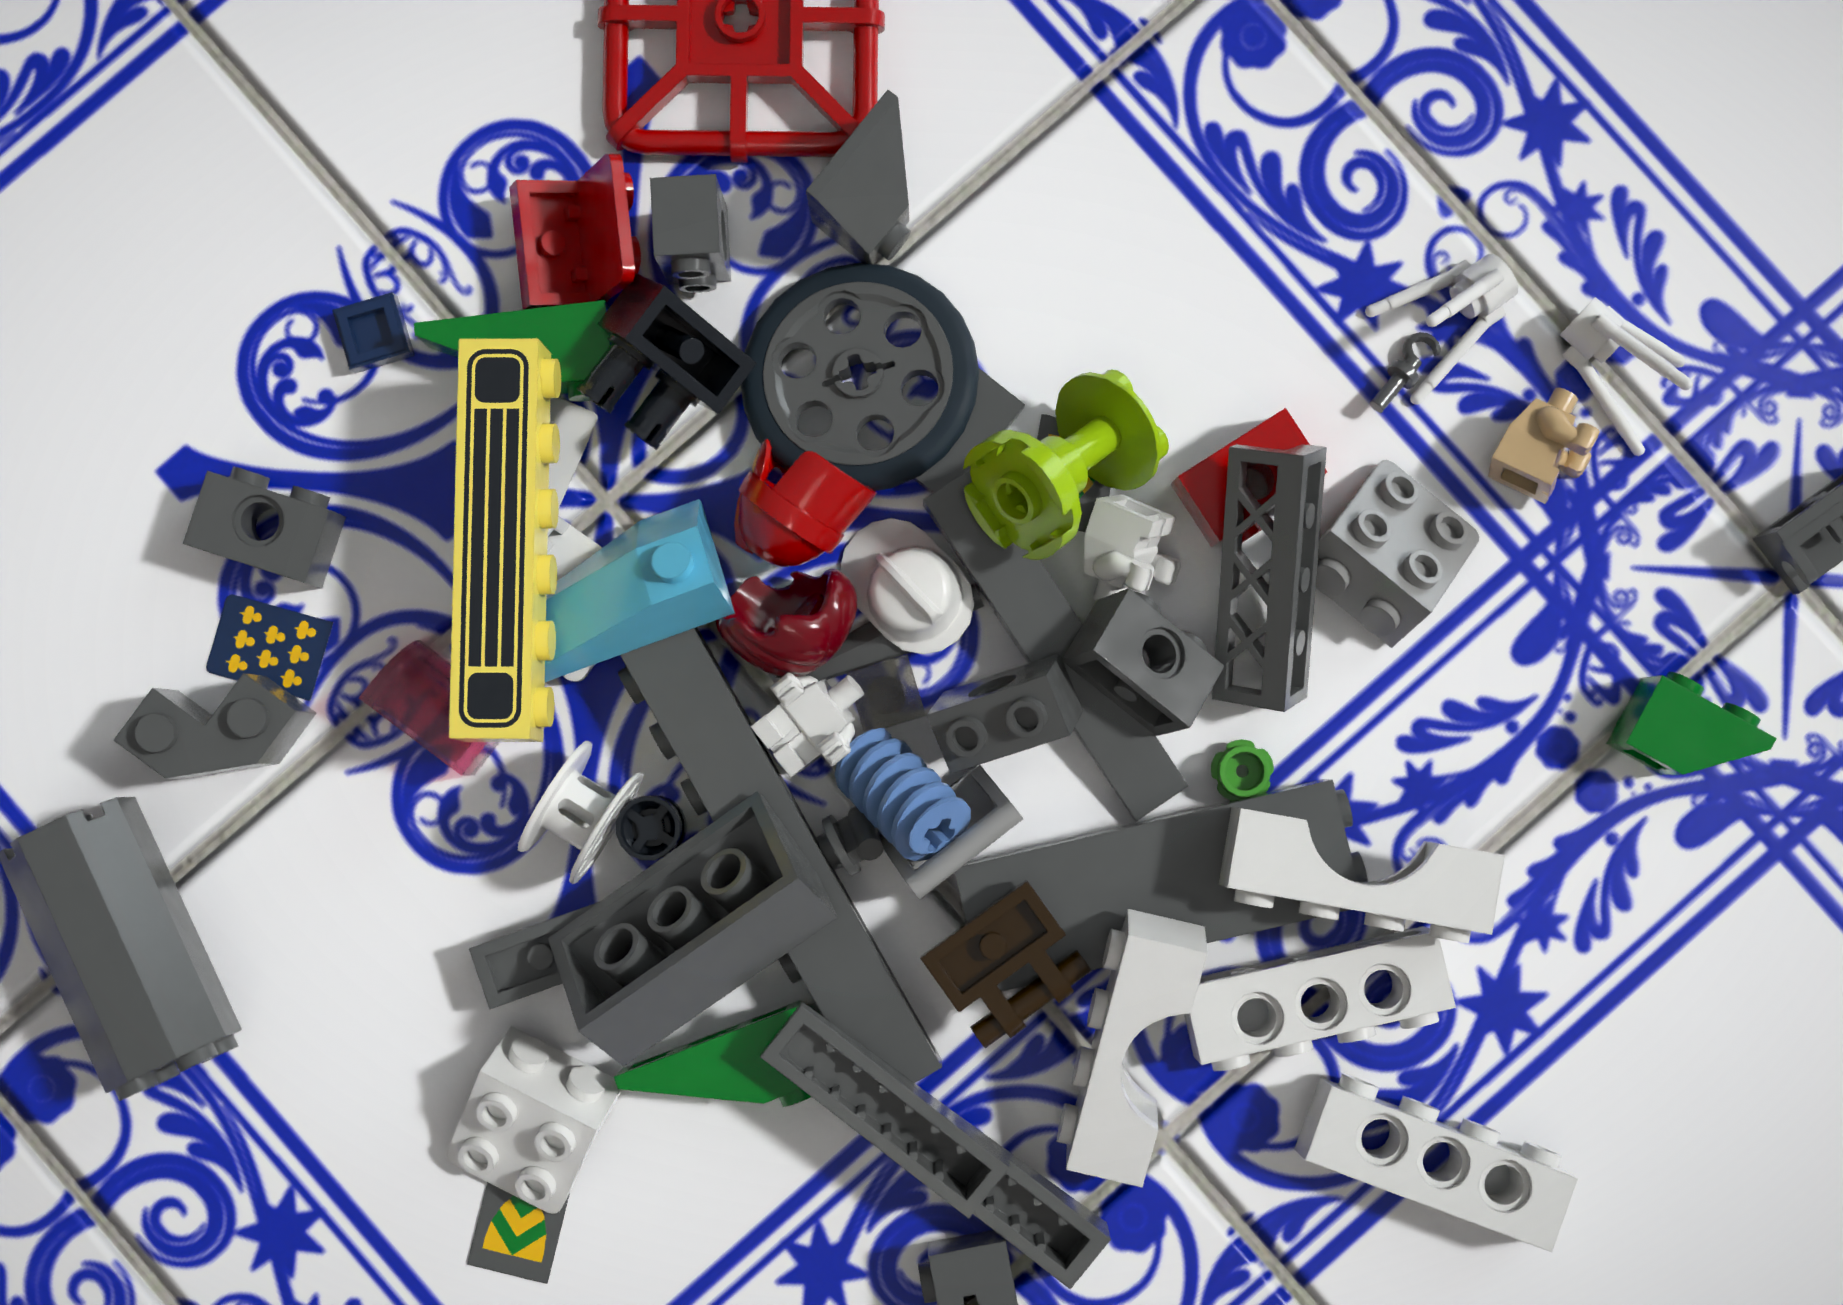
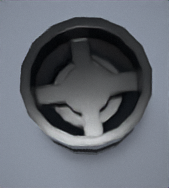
(642, 829)

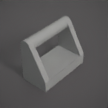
(990, 819)

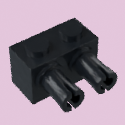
(663, 333)

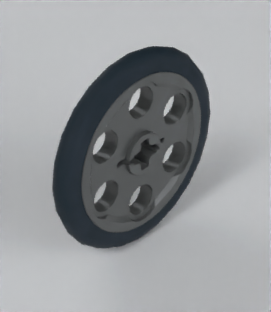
(881, 296)

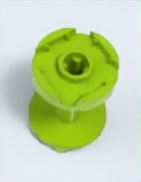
(1031, 487)

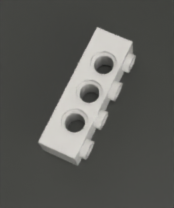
(1417, 994)
(1526, 1210)

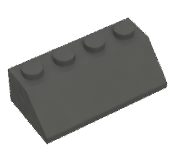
(689, 930)

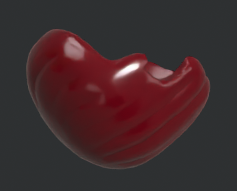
(793, 625)

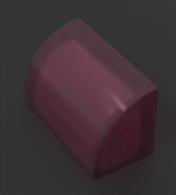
(416, 698)

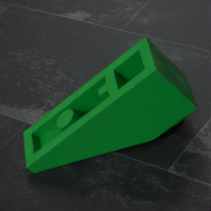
(565, 331)
(720, 1066)

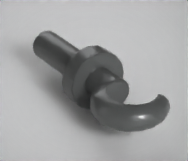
(1403, 373)

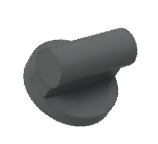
(849, 841)

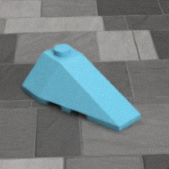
(638, 591)

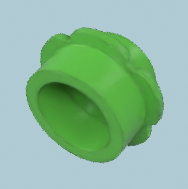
(1242, 753)

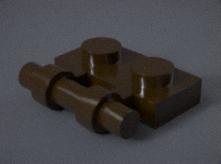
(992, 949)

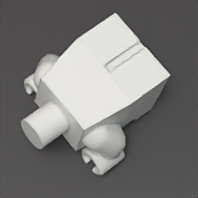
(1124, 548)
(809, 721)

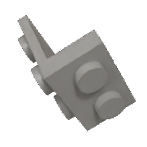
(1392, 553)

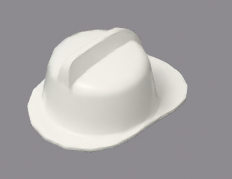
(908, 586)

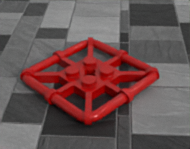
(717, 54)

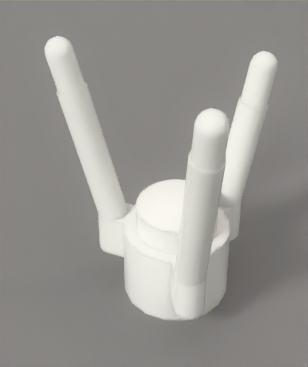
(1476, 292)
(1598, 334)

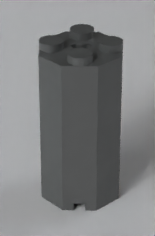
(121, 946)

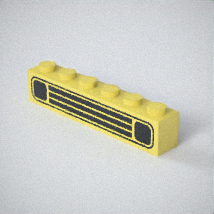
(503, 541)

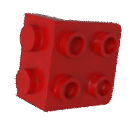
(575, 236)

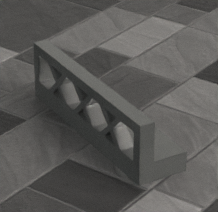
(1291, 580)

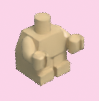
(1536, 447)

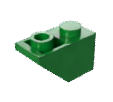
(1682, 732)

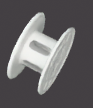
(578, 811)

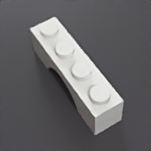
(1440, 885)
(1152, 977)

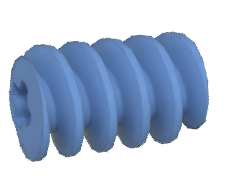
(901, 795)

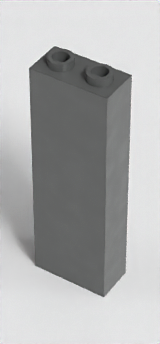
(1157, 868)

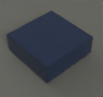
(373, 332)

